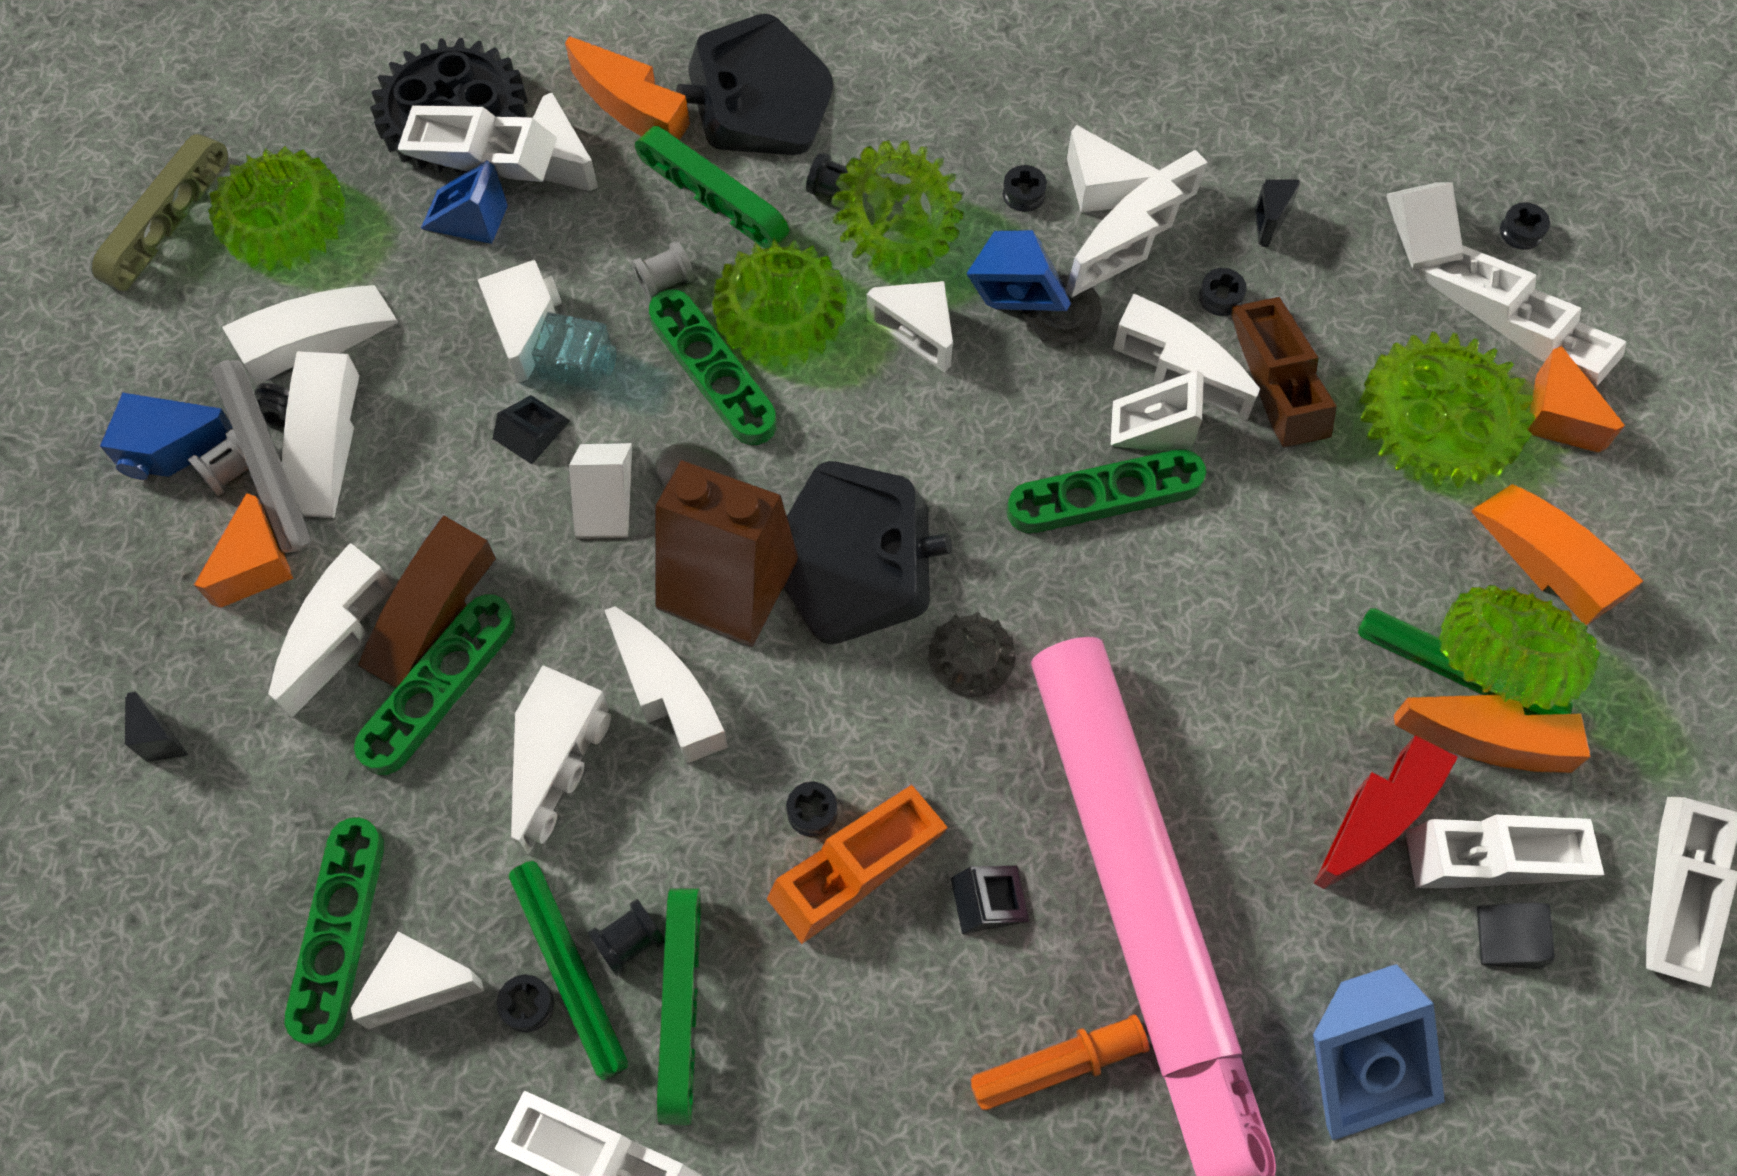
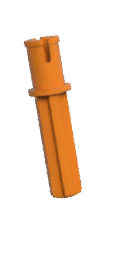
(1059, 1063)

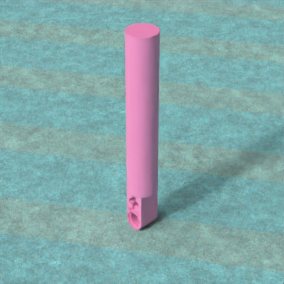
(1152, 913)

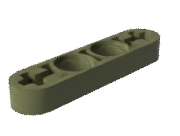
(126, 250)

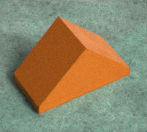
(1570, 406)
(244, 558)

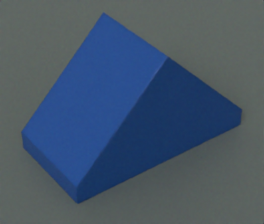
(469, 205)

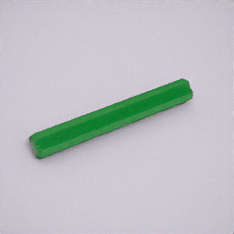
(1425, 650)
(568, 971)

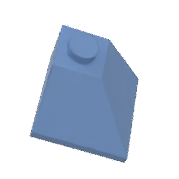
(1377, 1052)

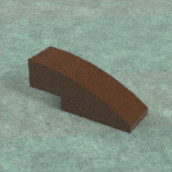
(1284, 371)
(426, 600)

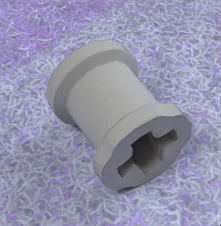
(663, 270)
(220, 463)

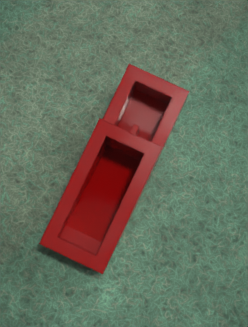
(1386, 809)

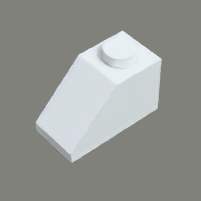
(518, 307)

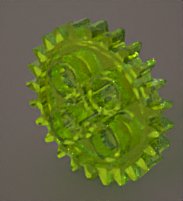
(1446, 409)

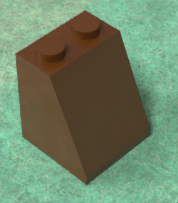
(720, 552)

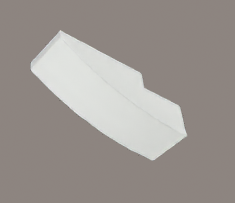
(472, 135)
(310, 323)
(1178, 348)
(318, 429)
(327, 628)
(667, 687)
(1502, 851)
(1691, 889)
(574, 1146)

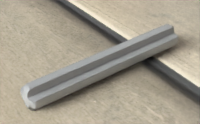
(261, 456)

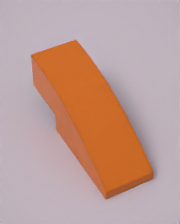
(627, 89)
(1558, 552)
(1497, 732)
(854, 863)

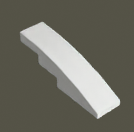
(1130, 228)
(1532, 319)

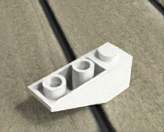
(550, 739)

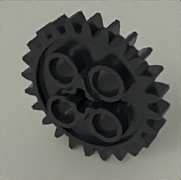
(445, 79)

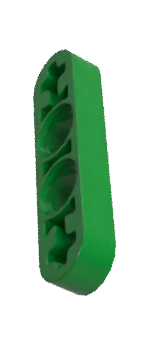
(712, 186)
(717, 364)
(1103, 485)
(428, 678)
(324, 929)
(678, 1007)

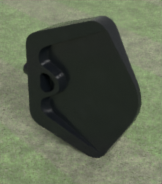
(757, 87)
(860, 551)

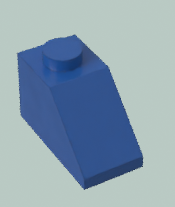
(1017, 274)
(160, 434)

